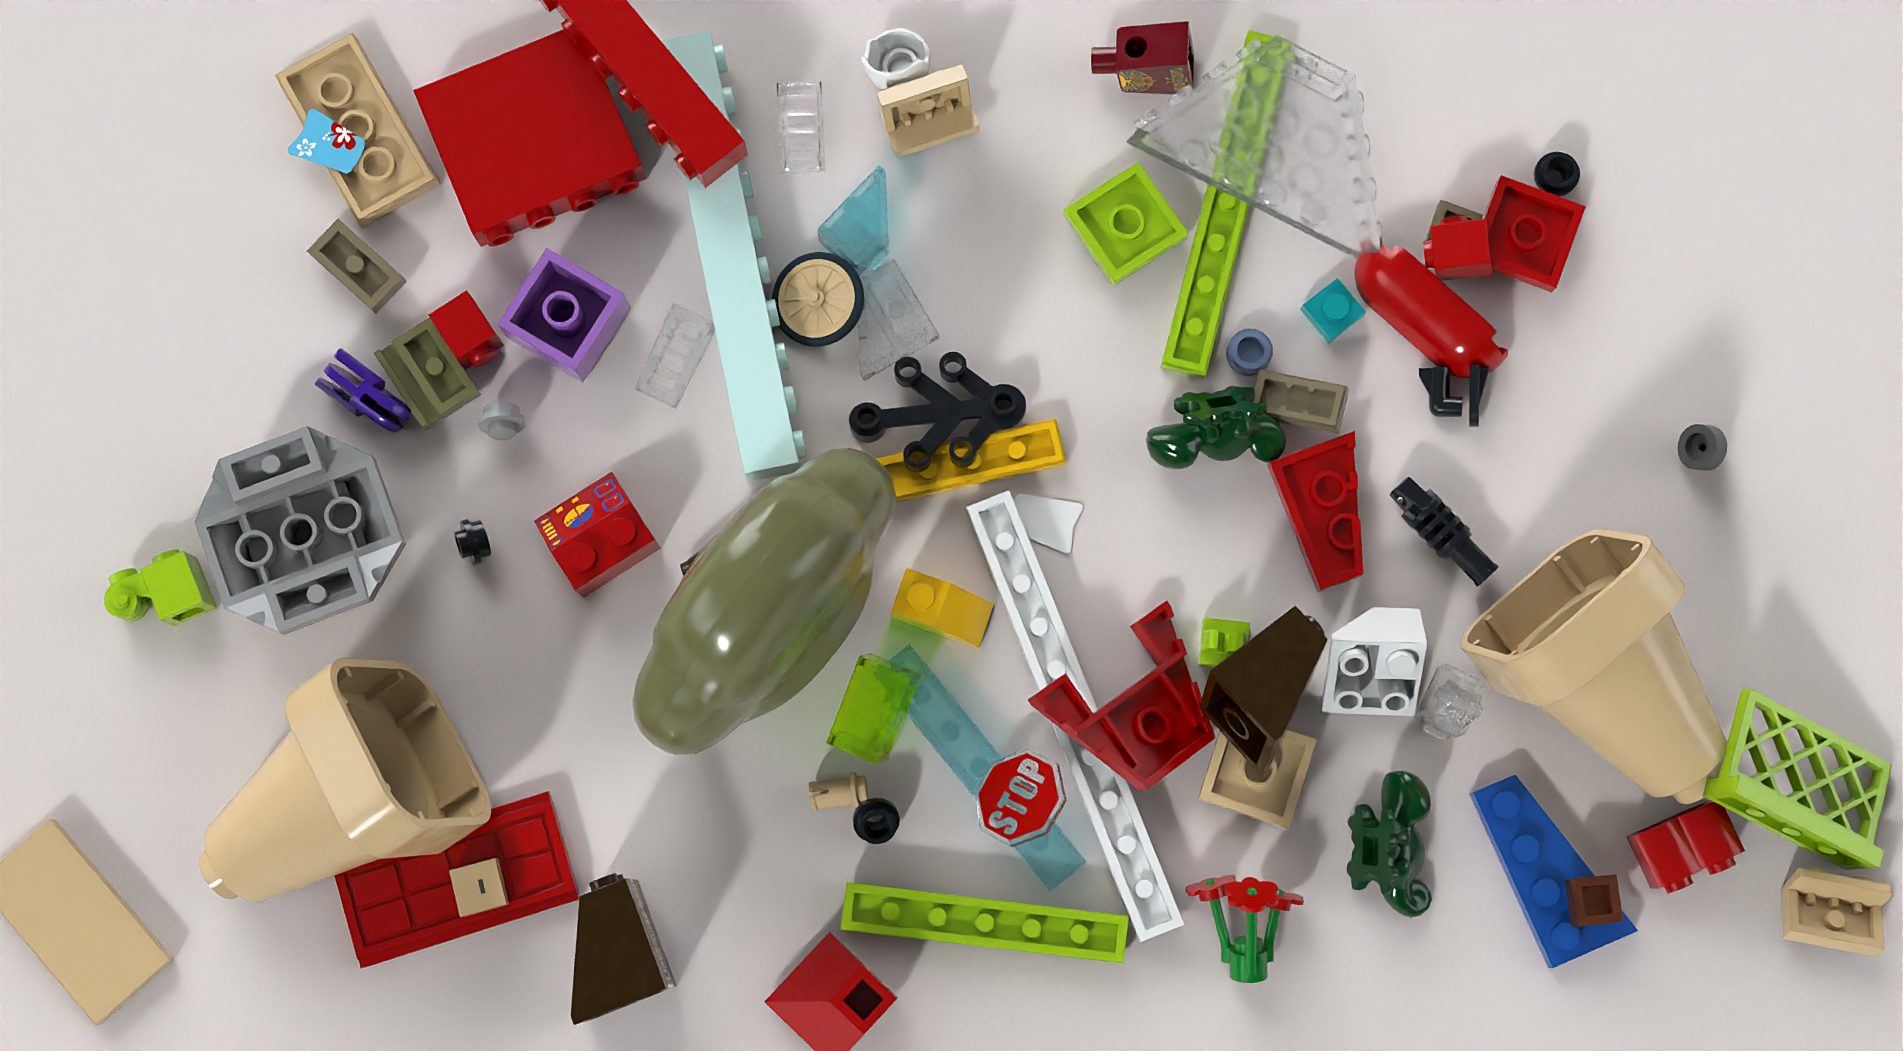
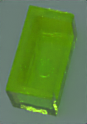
(873, 708)

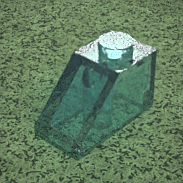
(860, 225)

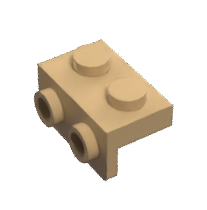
(927, 111)
(1834, 911)

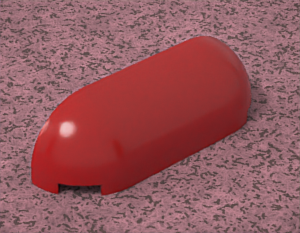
(1426, 311)

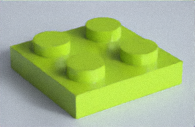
(1125, 223)

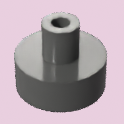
(1702, 447)

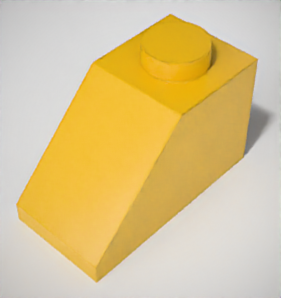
(941, 608)

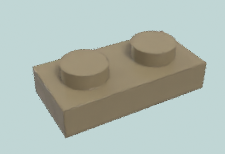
(356, 266)

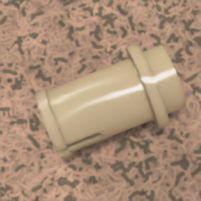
(838, 792)

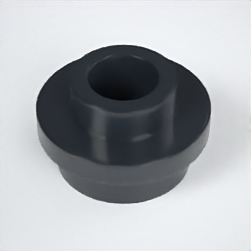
(1565, 165)
(472, 541)
(879, 831)

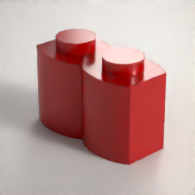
(1685, 845)

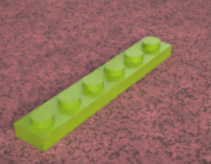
(984, 922)

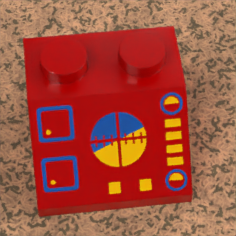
(596, 535)

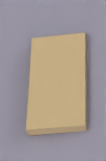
(349, 91)
(77, 923)

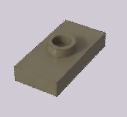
(1301, 400)

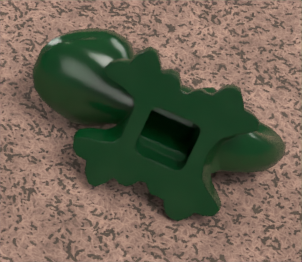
(1219, 427)
(1393, 849)

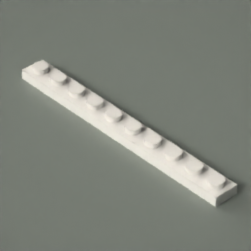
(1048, 657)

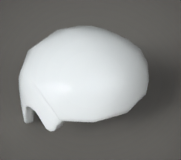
(896, 58)

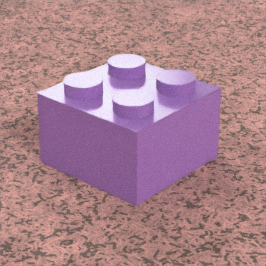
(564, 315)

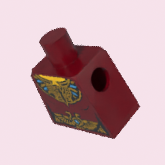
(1149, 58)

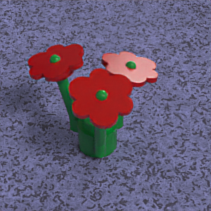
(1249, 953)

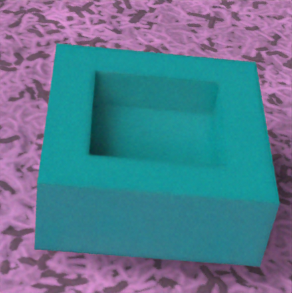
(1333, 310)

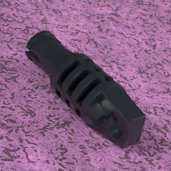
(1442, 529)

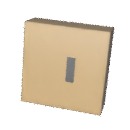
(479, 887)

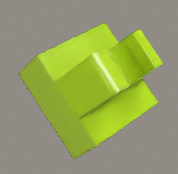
(1221, 639)

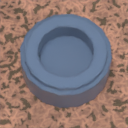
(1249, 352)

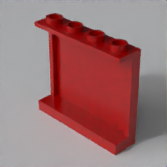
(529, 137)

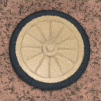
(818, 299)

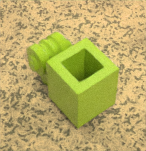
(171, 582)

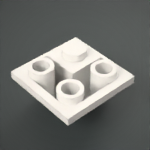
(1376, 664)

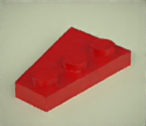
(1322, 507)

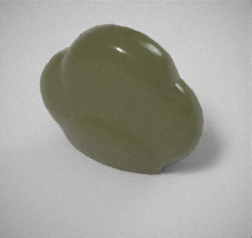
(765, 602)

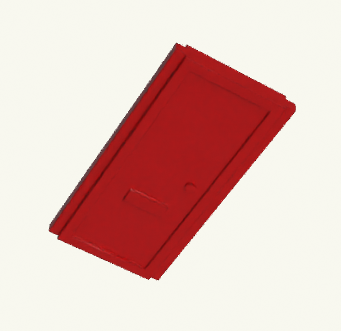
(411, 901)

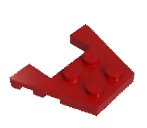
(1150, 723)

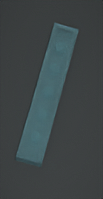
(969, 757)

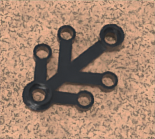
(944, 411)

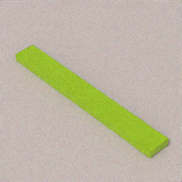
(1206, 277)

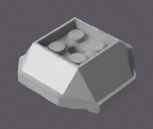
(262, 501)

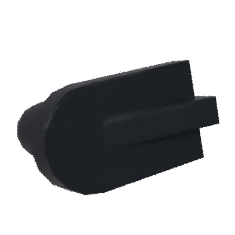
(1437, 384)

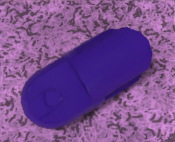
(364, 393)

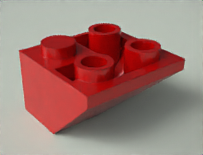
(831, 997)

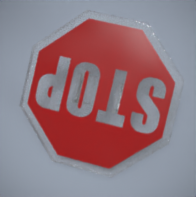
(1020, 797)

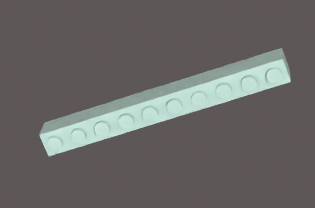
(736, 291)

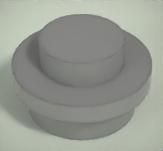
(501, 420)

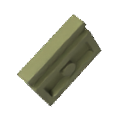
(427, 374)

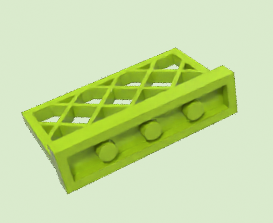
(1781, 813)

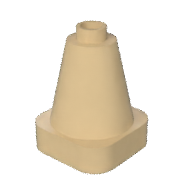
(1605, 660)
(353, 782)

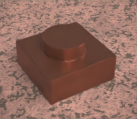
(1593, 900)

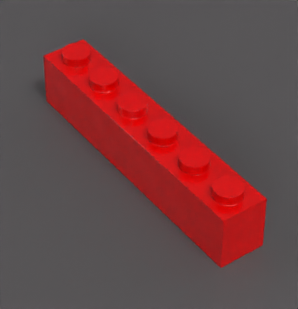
(655, 84)

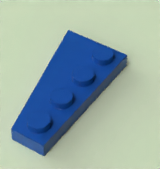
(1536, 865)

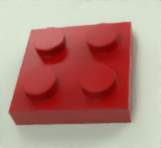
(1530, 232)

